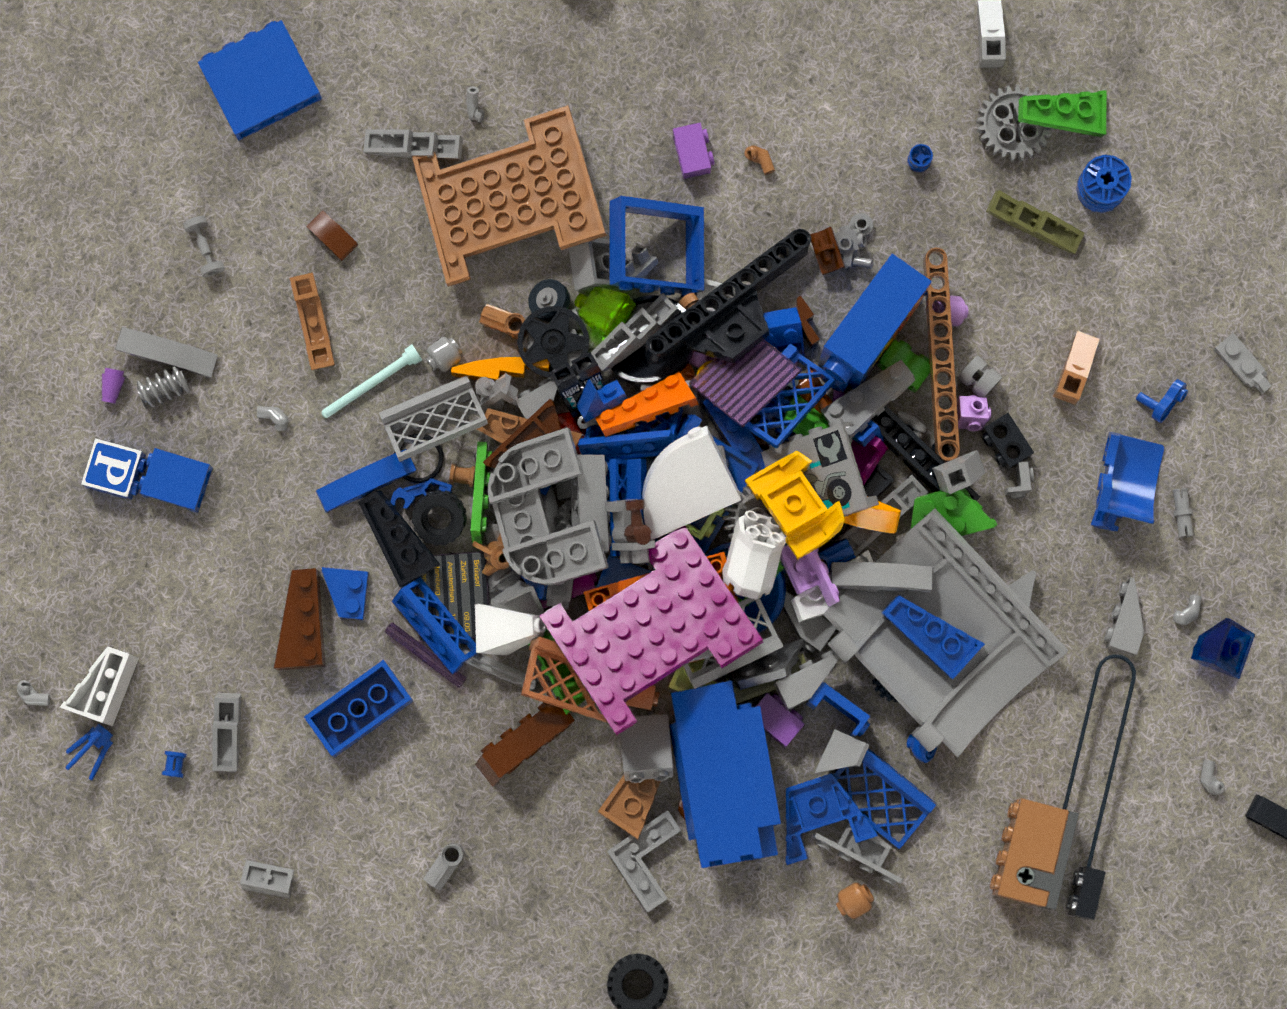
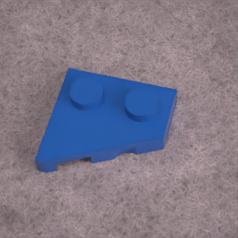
(347, 591)

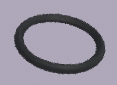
(438, 468)

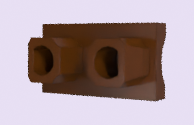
(827, 251)

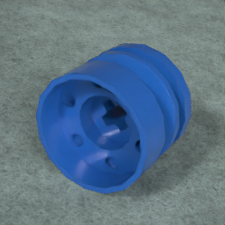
(1090, 185)

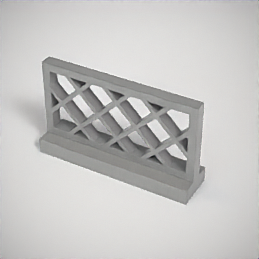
(427, 407)
(714, 671)

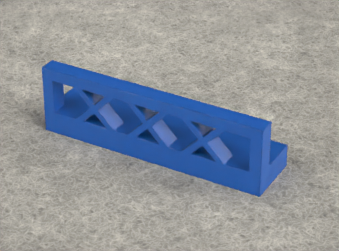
(629, 484)
(431, 626)

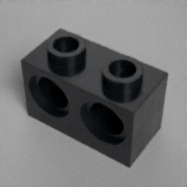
(1012, 439)

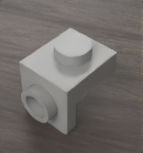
(1024, 478)

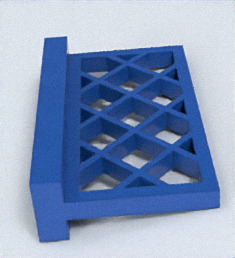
(792, 354)
(632, 443)
(899, 784)

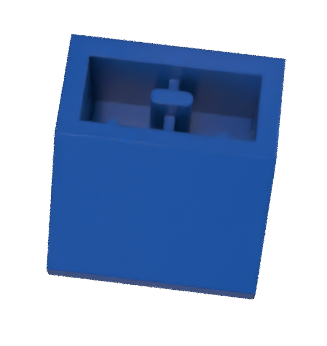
(784, 329)

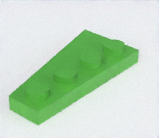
(480, 499)

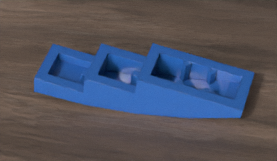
(363, 481)

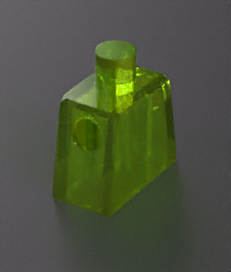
(604, 309)

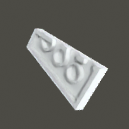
(812, 603)

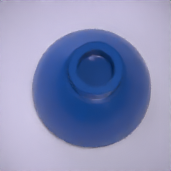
(919, 751)

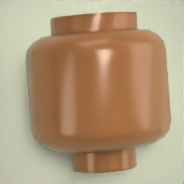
(855, 900)

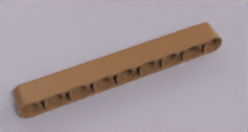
(946, 343)

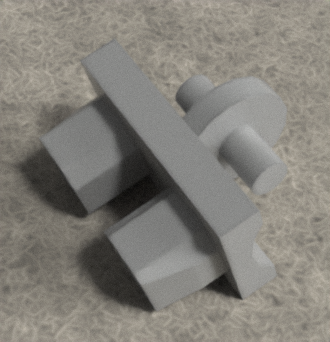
(641, 263)
(495, 392)

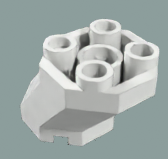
(754, 555)

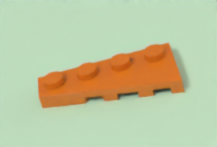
(644, 406)

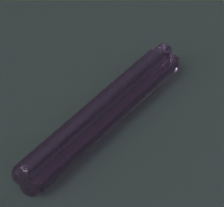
(423, 653)

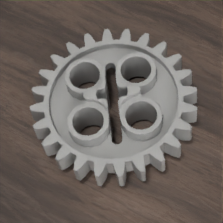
(993, 126)

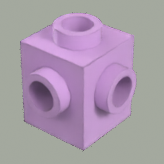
(972, 412)

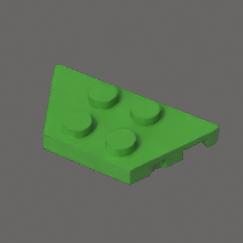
(957, 508)

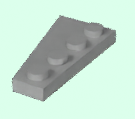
(869, 398)

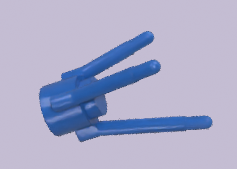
(97, 736)

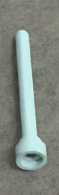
(408, 357)

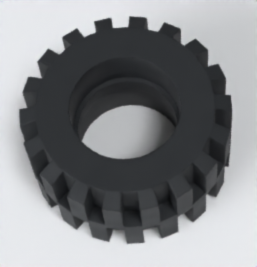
(631, 963)

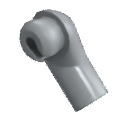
(474, 113)
(30, 696)

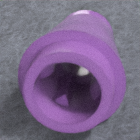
(111, 384)

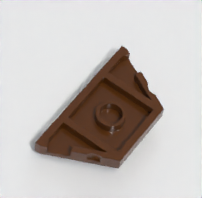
(540, 423)

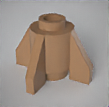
(493, 555)

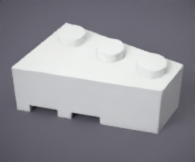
(104, 687)

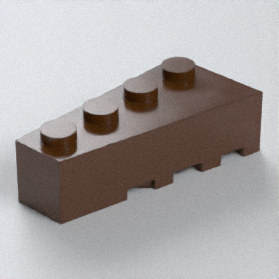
(302, 625)
(522, 742)

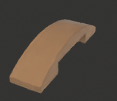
(312, 321)

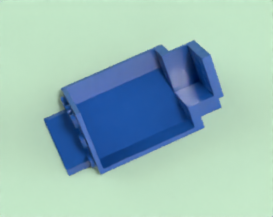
(724, 775)

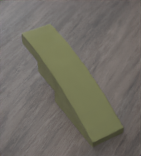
(1035, 222)

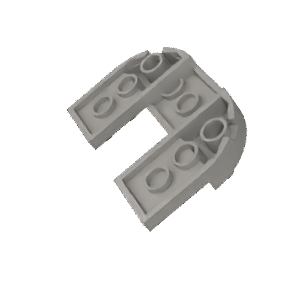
(522, 518)

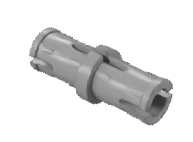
(1183, 512)

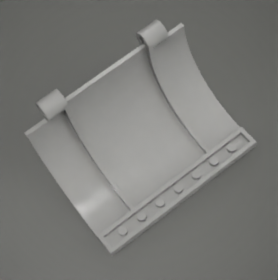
(970, 599)

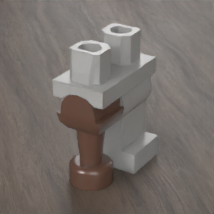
(629, 533)

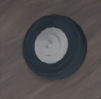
(548, 293)

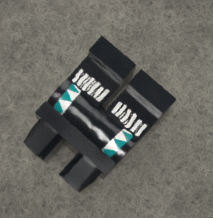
(570, 387)

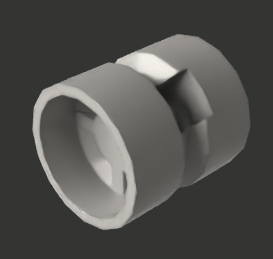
(986, 383)

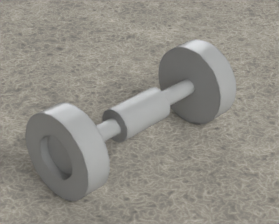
(196, 224)

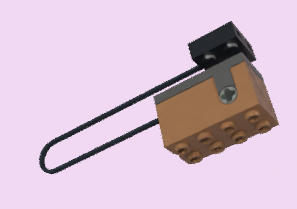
(1042, 838)

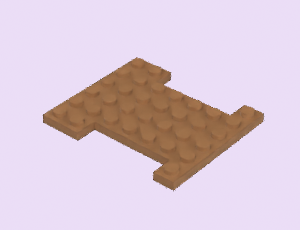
(511, 195)

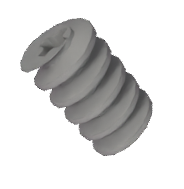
(163, 387)

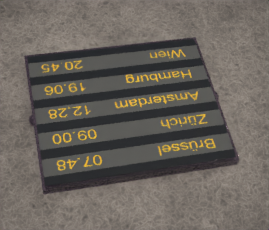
(459, 587)

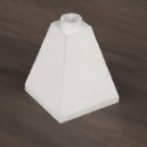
(505, 630)

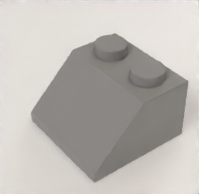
(591, 265)

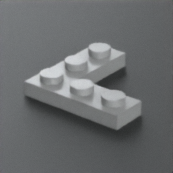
(628, 859)

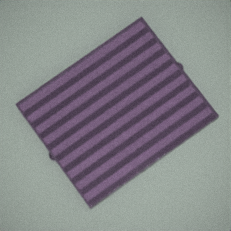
(747, 384)

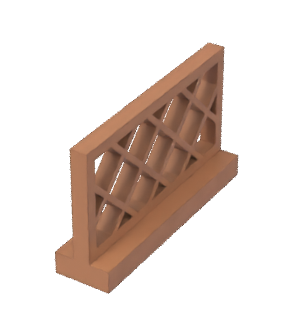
(551, 651)

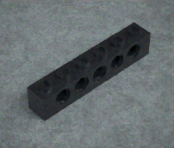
(911, 449)

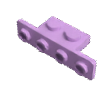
(808, 573)

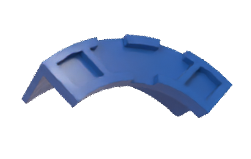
(1129, 477)

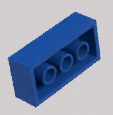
(337, 720)

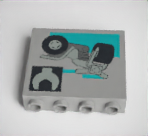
(832, 468)

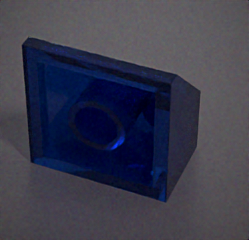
(1224, 647)

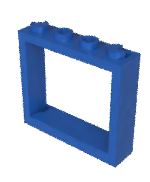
(694, 244)

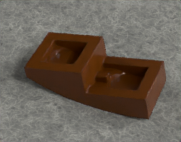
(332, 235)
(806, 316)

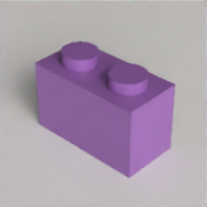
(692, 150)
(777, 721)

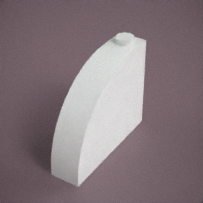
(687, 483)

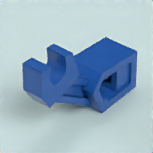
(410, 493)

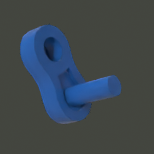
(1161, 410)

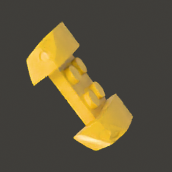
(796, 504)

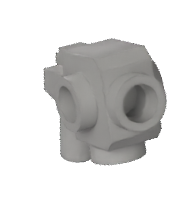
(850, 243)

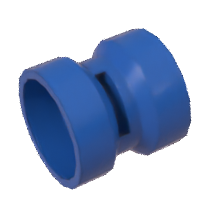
(923, 155)

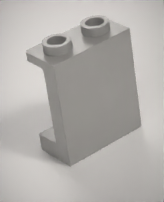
(647, 749)

